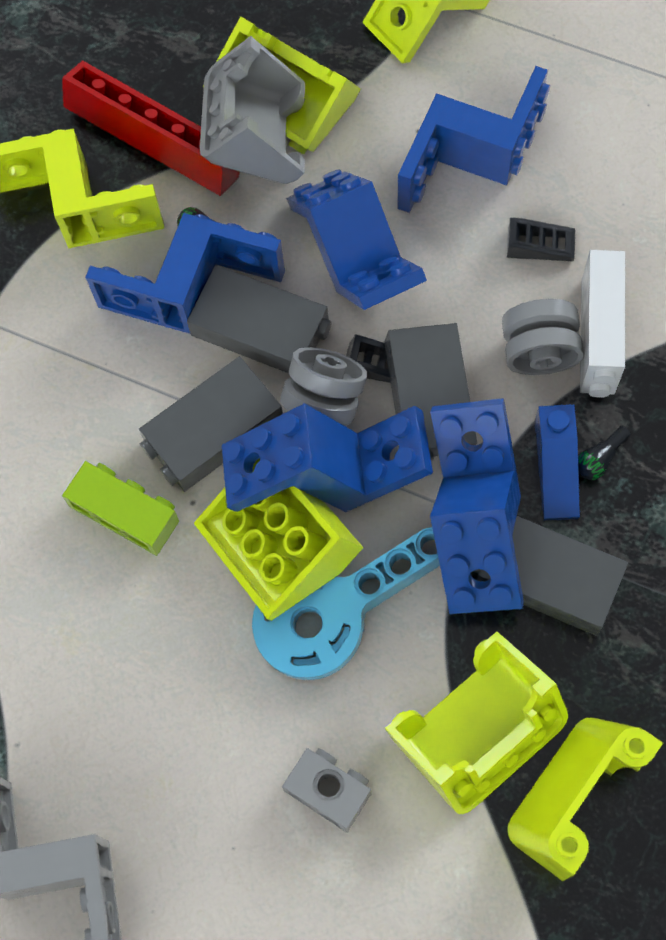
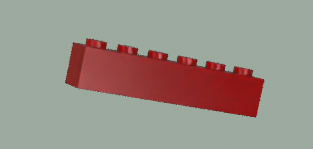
(142, 125)

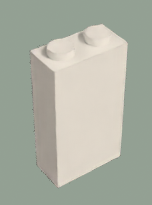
(603, 322)

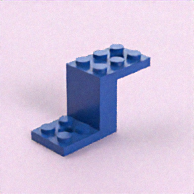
(472, 140)
(355, 239)
(186, 268)
(325, 458)
(476, 507)

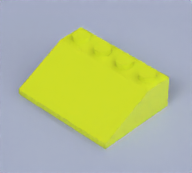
(279, 546)

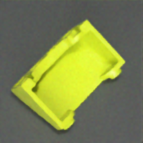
(326, 92)
(482, 726)
(543, 819)

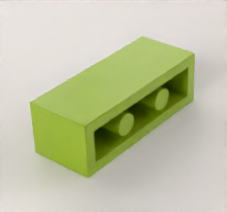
(122, 507)

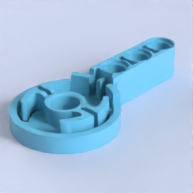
(338, 604)

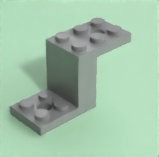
(59, 867)

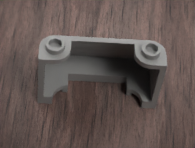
(246, 113)

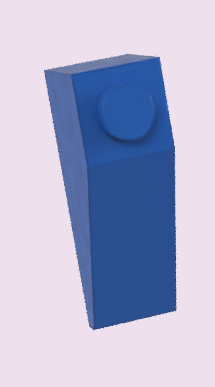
(558, 461)

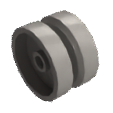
(542, 337)
(325, 383)

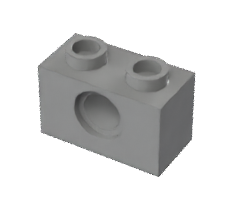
(305, 781)

